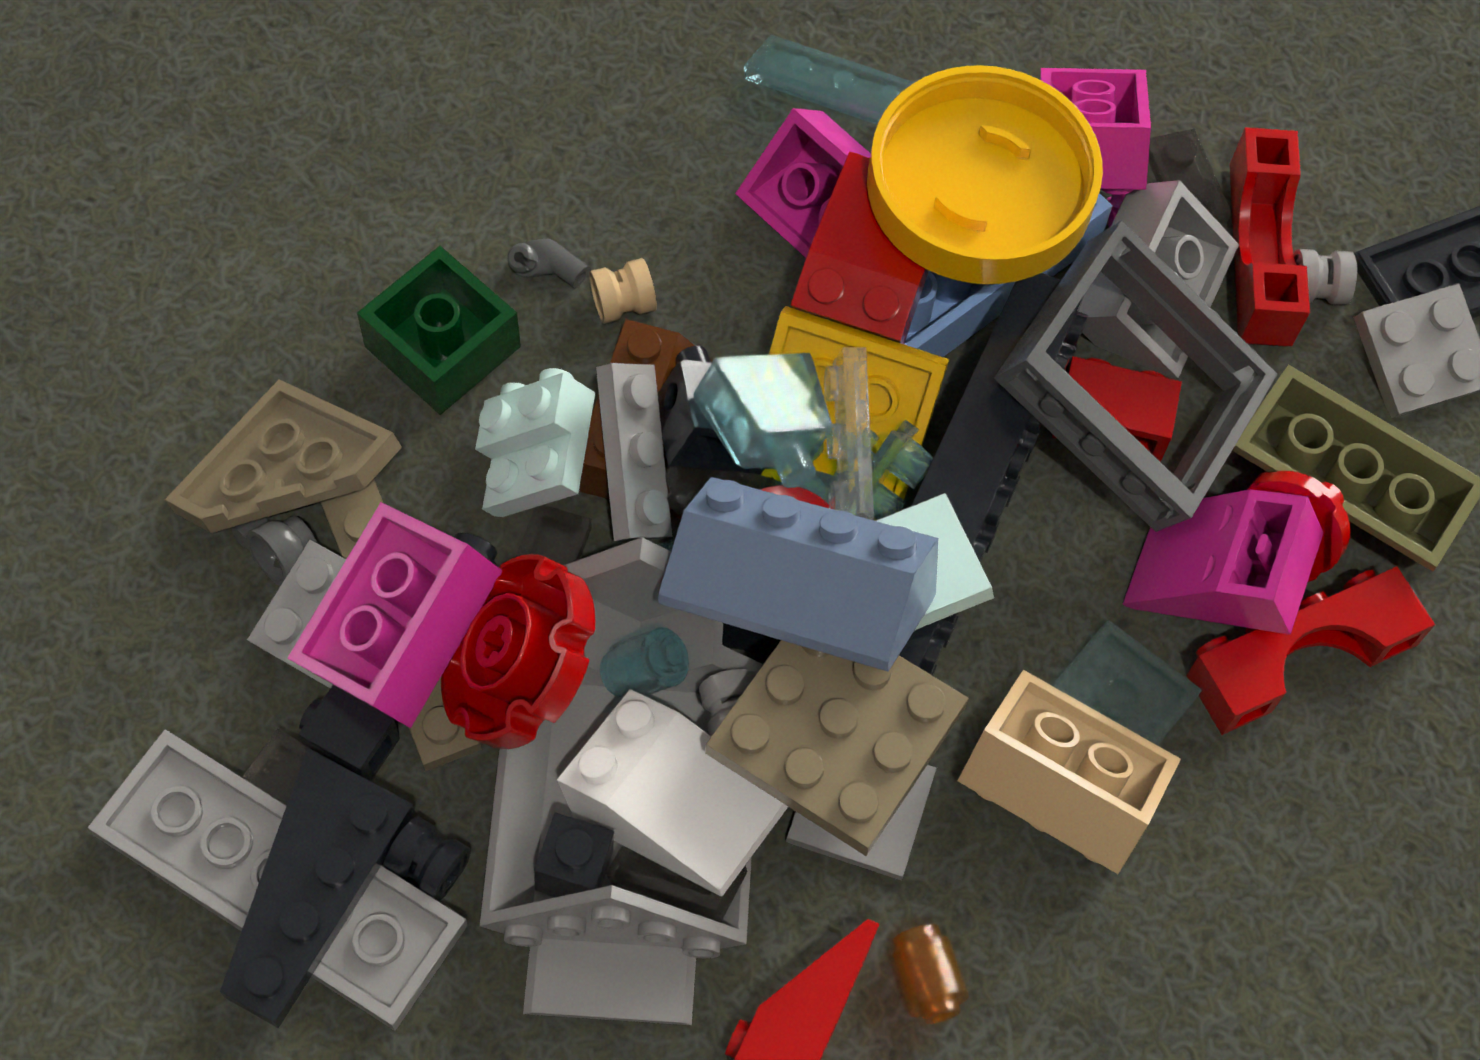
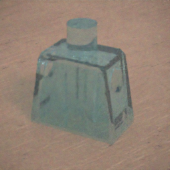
(767, 412)

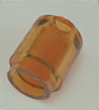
(928, 974)

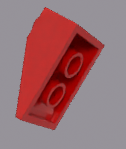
(854, 268)

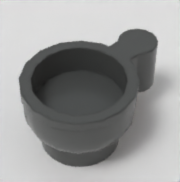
(274, 541)

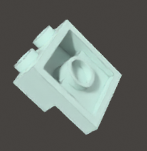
(534, 442)

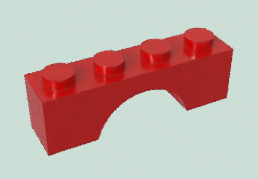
(1269, 283)
(1368, 619)

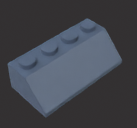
(800, 572)

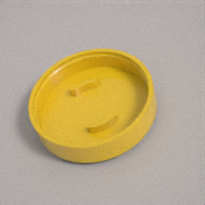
(984, 174)

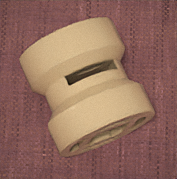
(623, 290)

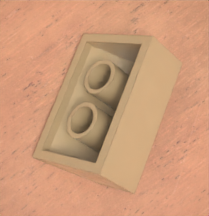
(1069, 771)

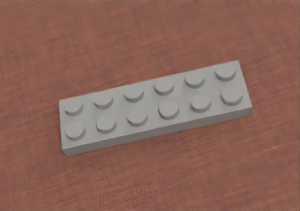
(211, 842)

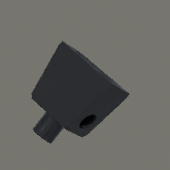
(684, 428)

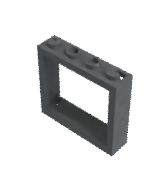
(1090, 429)

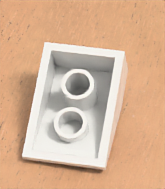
(666, 796)

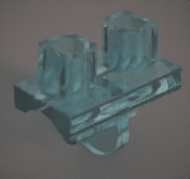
(903, 459)

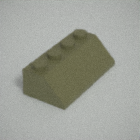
(1386, 477)

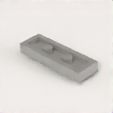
(634, 451)

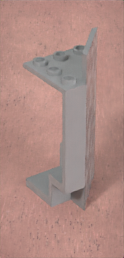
(604, 947)

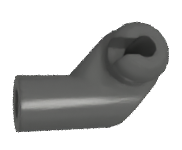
(547, 258)

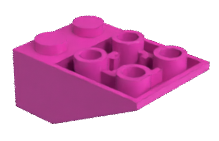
(1232, 562)

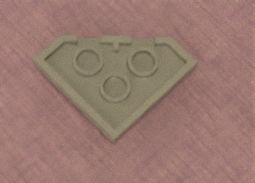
(282, 458)

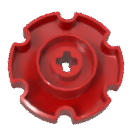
(520, 654)

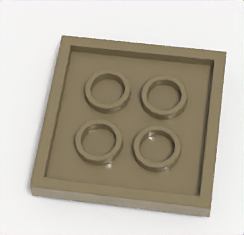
(836, 737)

